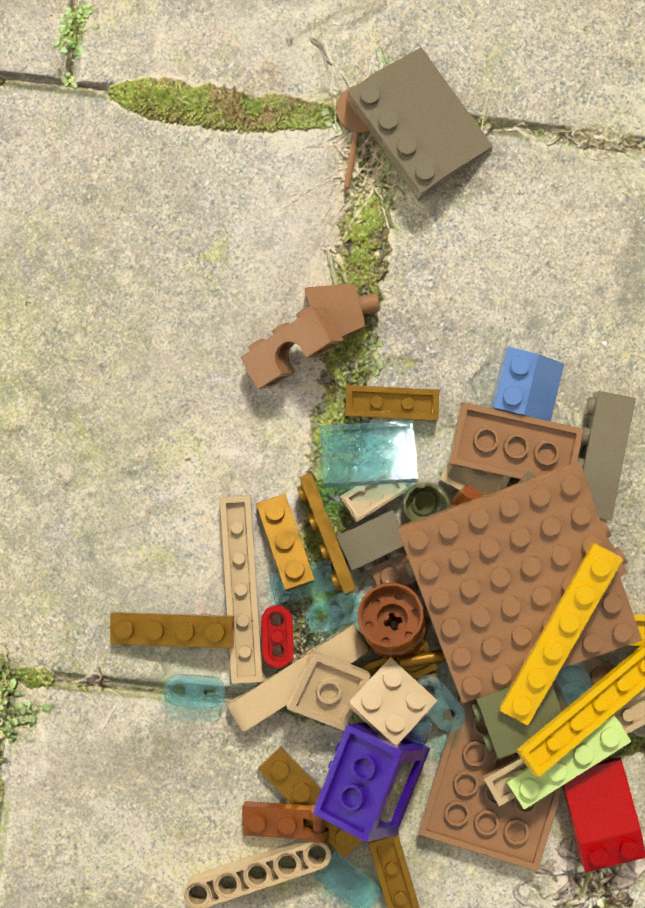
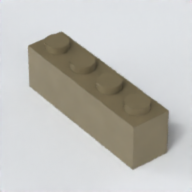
(605, 447)

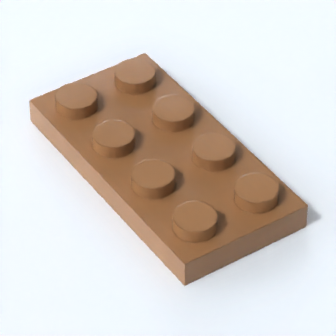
(511, 442)

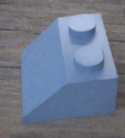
(527, 384)

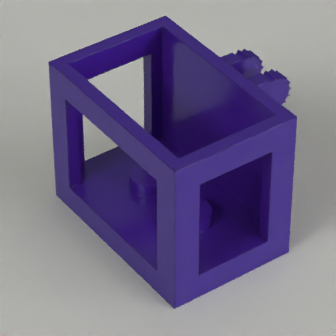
(362, 782)

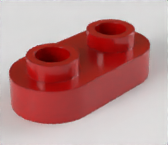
(277, 635)

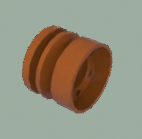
(388, 604)

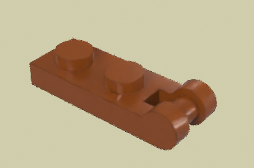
(283, 821)

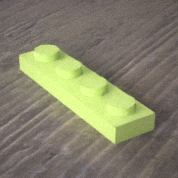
(594, 748)

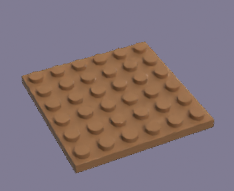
(500, 570)

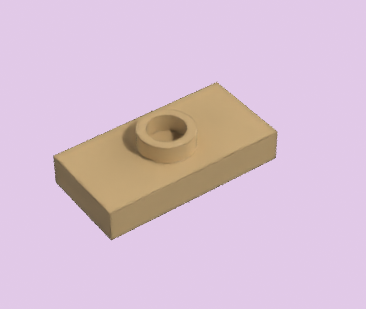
(368, 499)

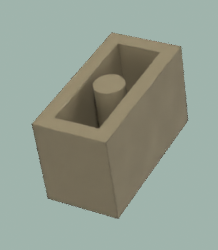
(371, 541)

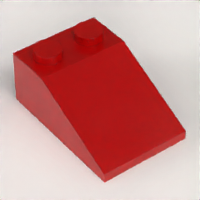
(603, 816)

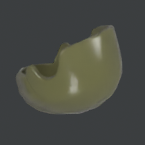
(424, 500)

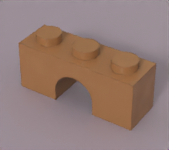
(269, 358)

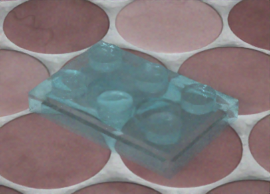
(368, 454)

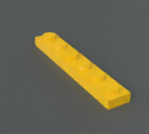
(560, 633)
(585, 714)

